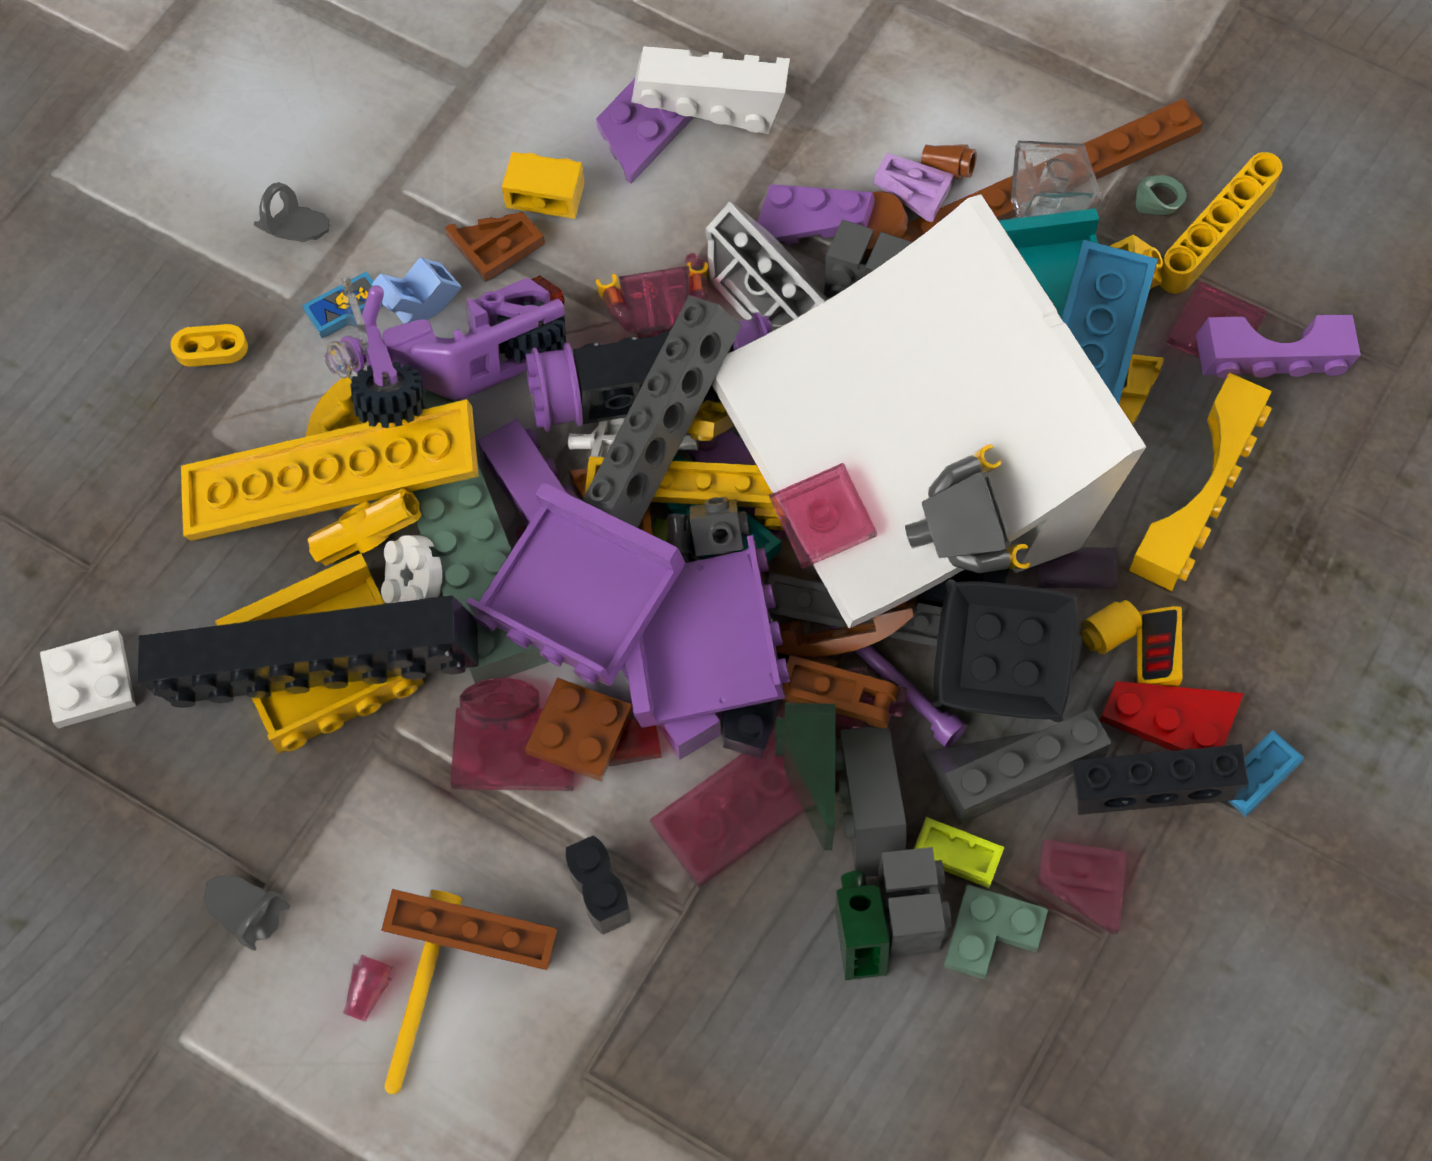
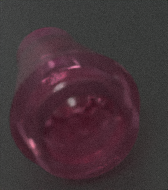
(366, 986)

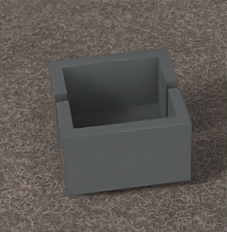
(847, 251)
(911, 894)

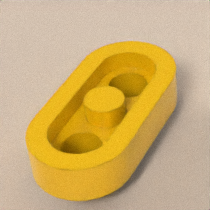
(211, 345)

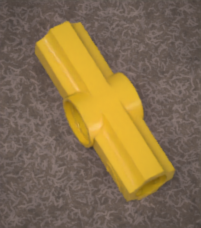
(364, 527)

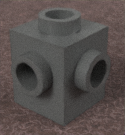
(718, 527)

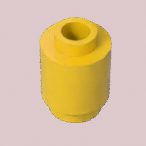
(1110, 626)

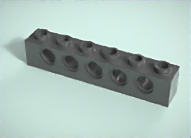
(663, 411)

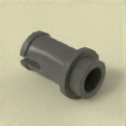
(680, 534)

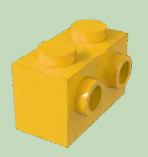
(543, 184)

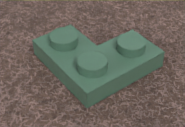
(987, 919)

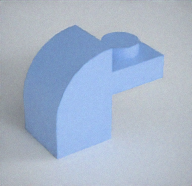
(421, 292)

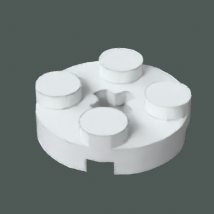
(411, 570)

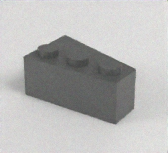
(871, 794)

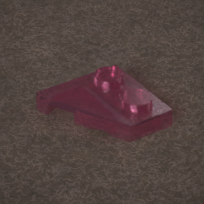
(1085, 880)

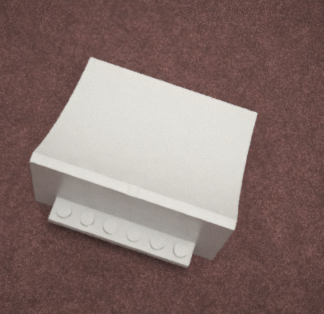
(918, 372)

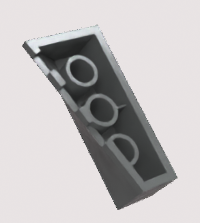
(1003, 769)

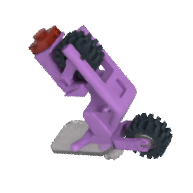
(413, 359)

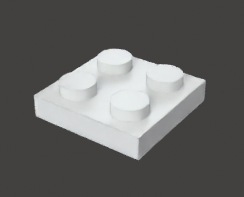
(87, 679)

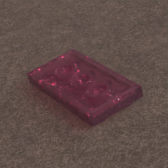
(728, 814)

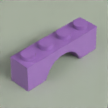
(1235, 347)

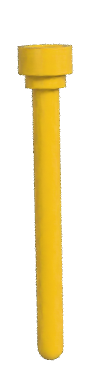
(415, 1006)

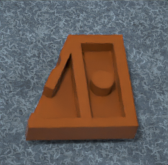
(496, 242)

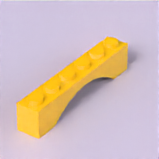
(1169, 542)

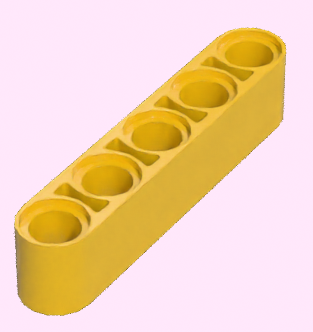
(1232, 208)

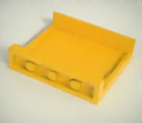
(298, 717)

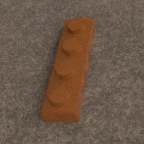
(469, 929)

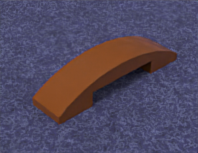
(844, 639)

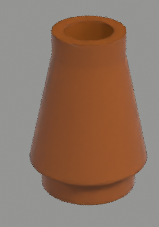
(951, 158)

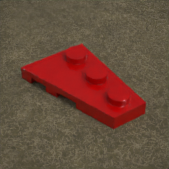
(1172, 715)

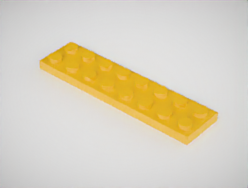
(328, 471)

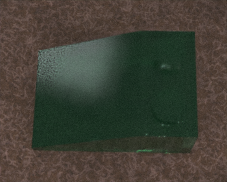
(808, 747)

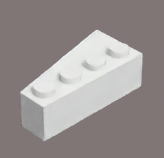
(712, 87)

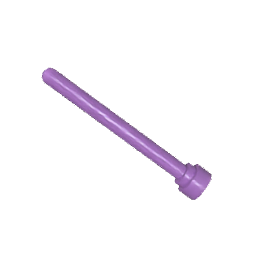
(947, 727)

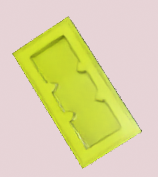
(961, 852)

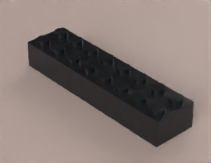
(309, 651)

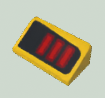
(1160, 647)

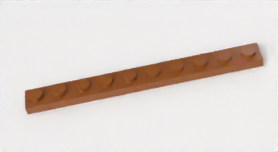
(1105, 154)

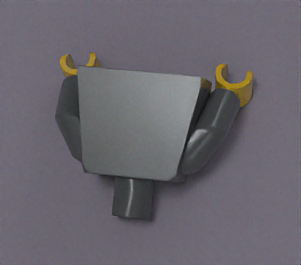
(966, 518)

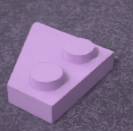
(914, 184)

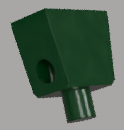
(861, 928)

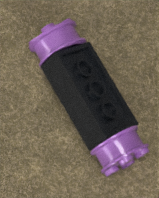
(605, 379)

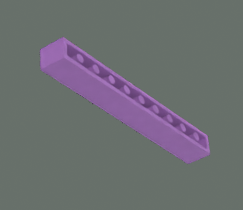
(520, 471)

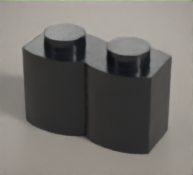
(601, 889)

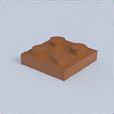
(579, 729)

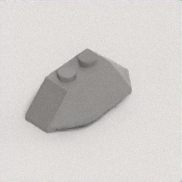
(757, 270)

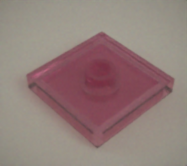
(1206, 303)
(823, 515)

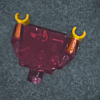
(654, 299)

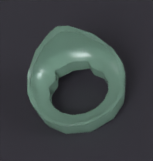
(1147, 201)

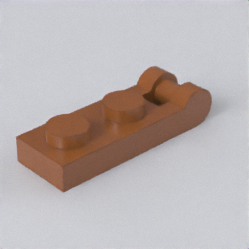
(831, 685)

